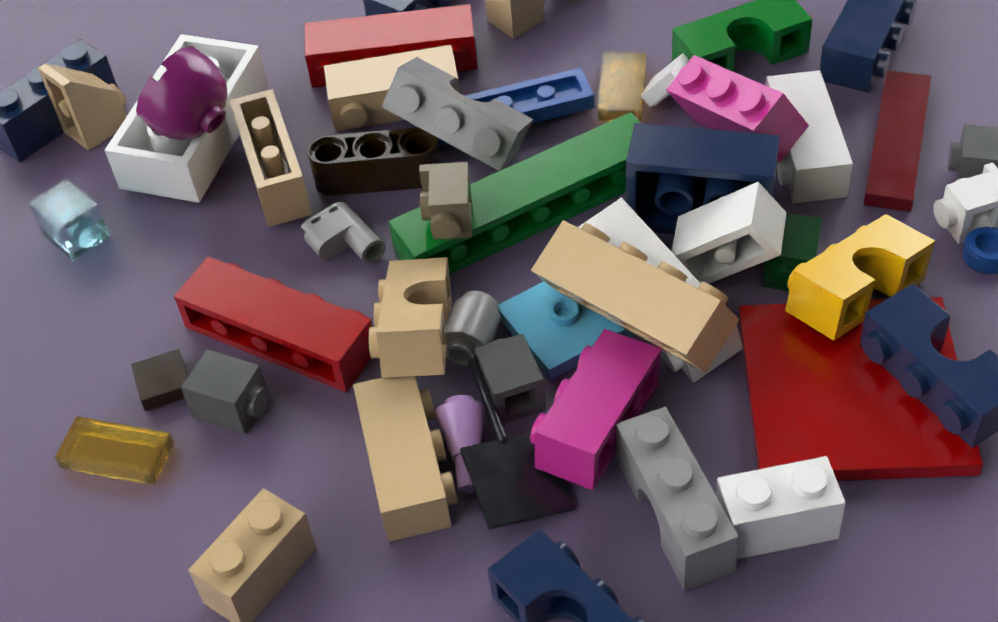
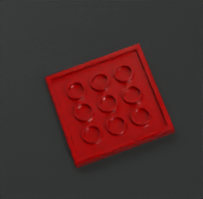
(834, 402)

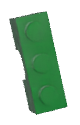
(767, 27)

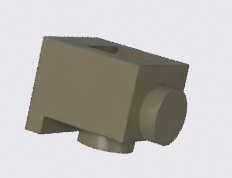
(446, 199)

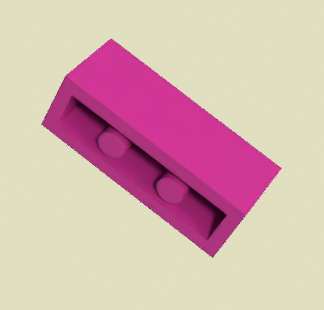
(736, 103)
(608, 387)

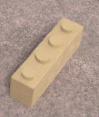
(637, 295)

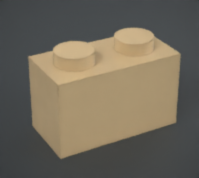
(253, 558)

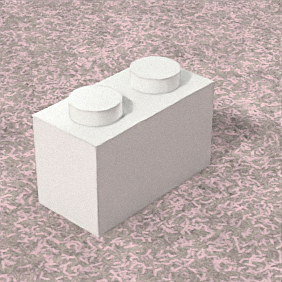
(730, 234)
(783, 506)

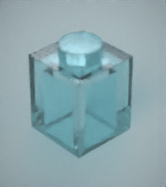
(69, 219)

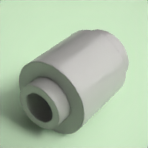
(471, 325)

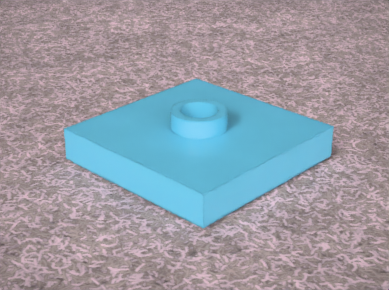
(554, 327)

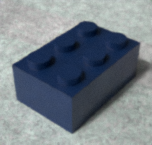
(687, 167)

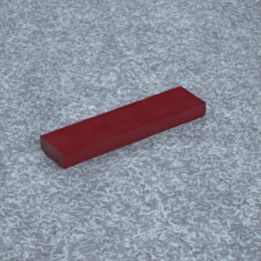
(898, 141)

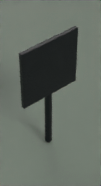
(506, 475)

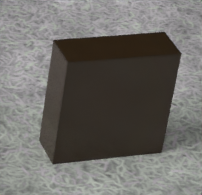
(160, 379)

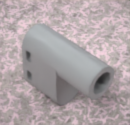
(340, 231)

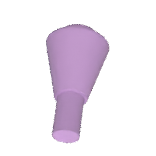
(461, 425)

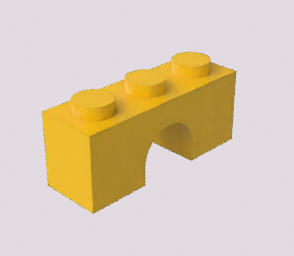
(837, 285)

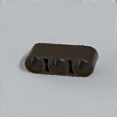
(371, 160)

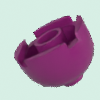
(185, 98)

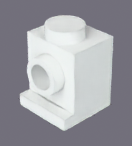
(969, 204)

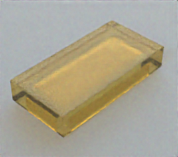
(621, 85)
(114, 450)

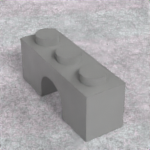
(481, 129)
(690, 517)

